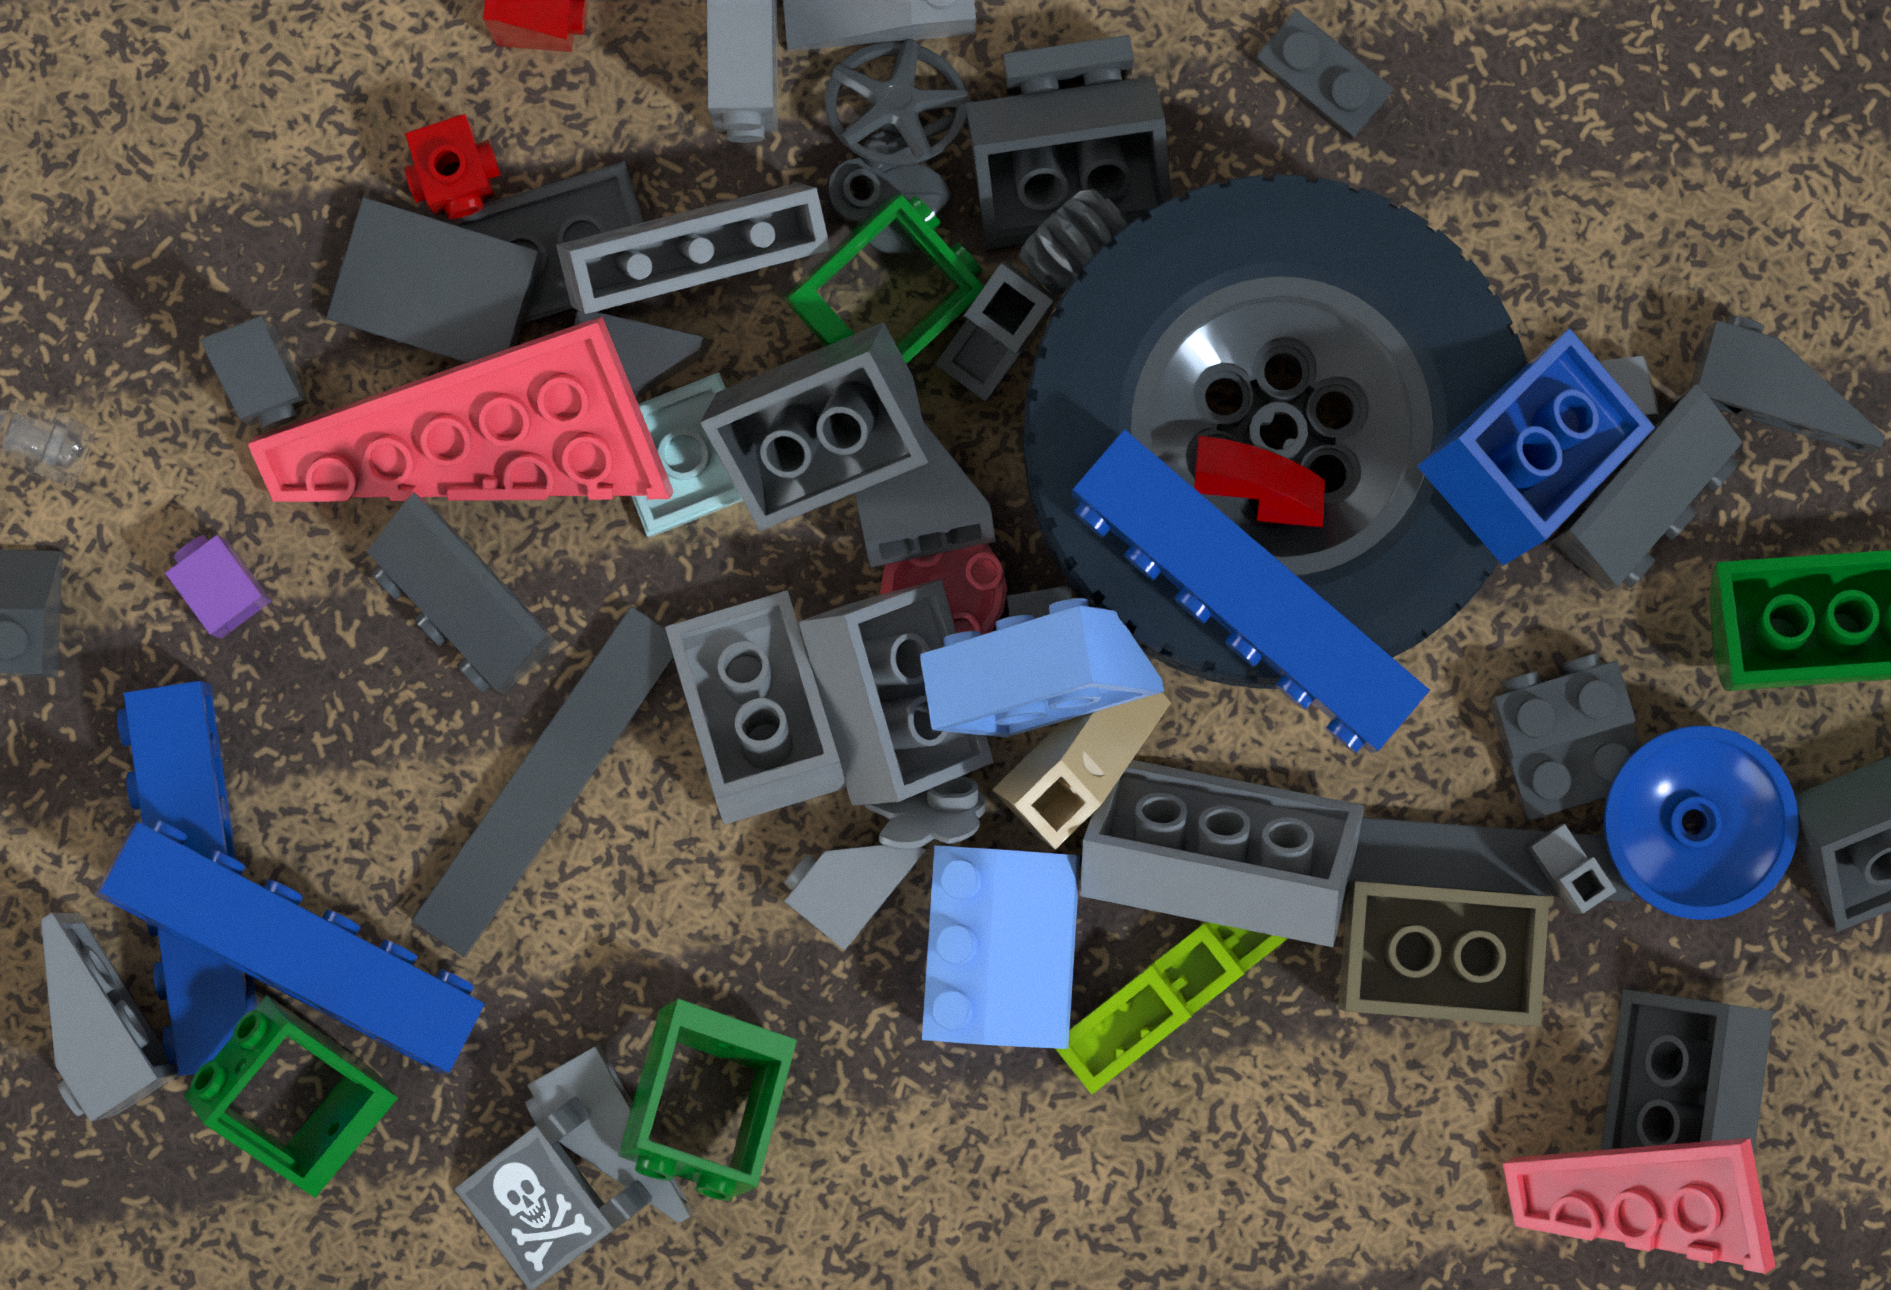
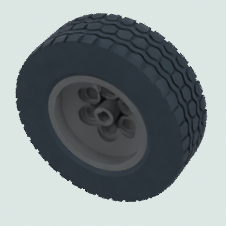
(1208, 297)

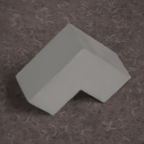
(1572, 875)

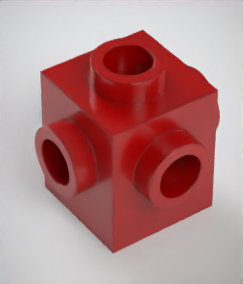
(436, 151)

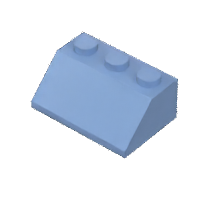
(1035, 671)
(1001, 947)

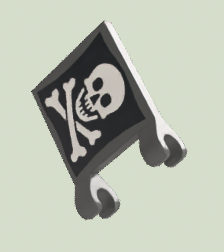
(540, 1202)

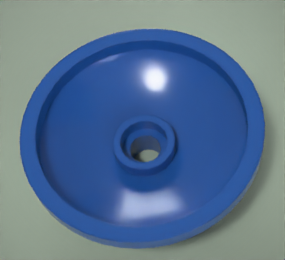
(1744, 831)

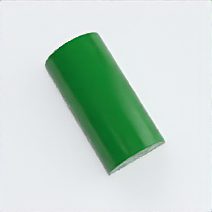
(1802, 620)

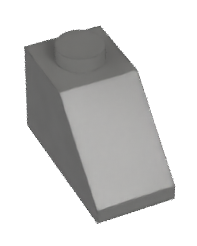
(847, 887)

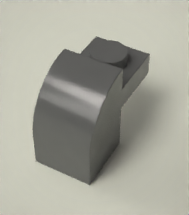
(997, 330)

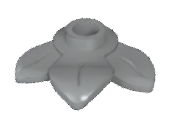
(942, 813)

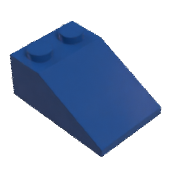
(1536, 448)

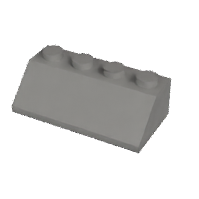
(1223, 852)

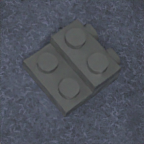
(1565, 734)

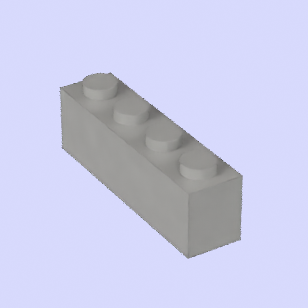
(693, 247)

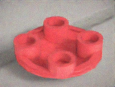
(970, 578)

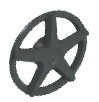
(896, 102)

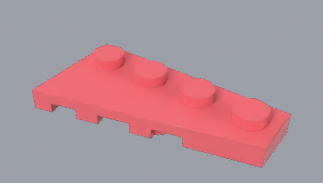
(1661, 1197)

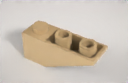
(1077, 767)

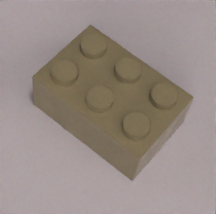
(1444, 953)

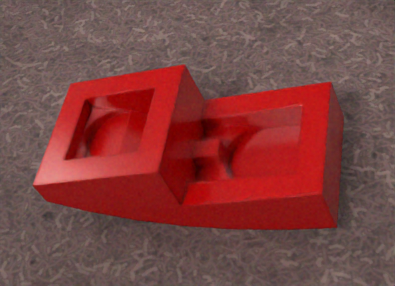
(1283, 488)

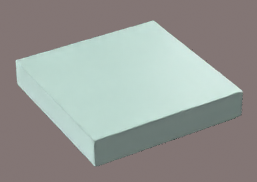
(687, 456)

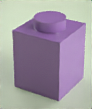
(216, 584)

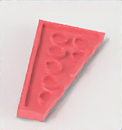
(498, 428)

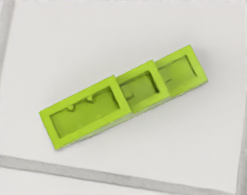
(1161, 999)

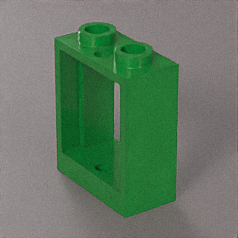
(919, 225)
(728, 1039)
(330, 1131)

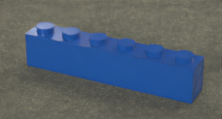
(1248, 593)
(184, 785)
(290, 947)

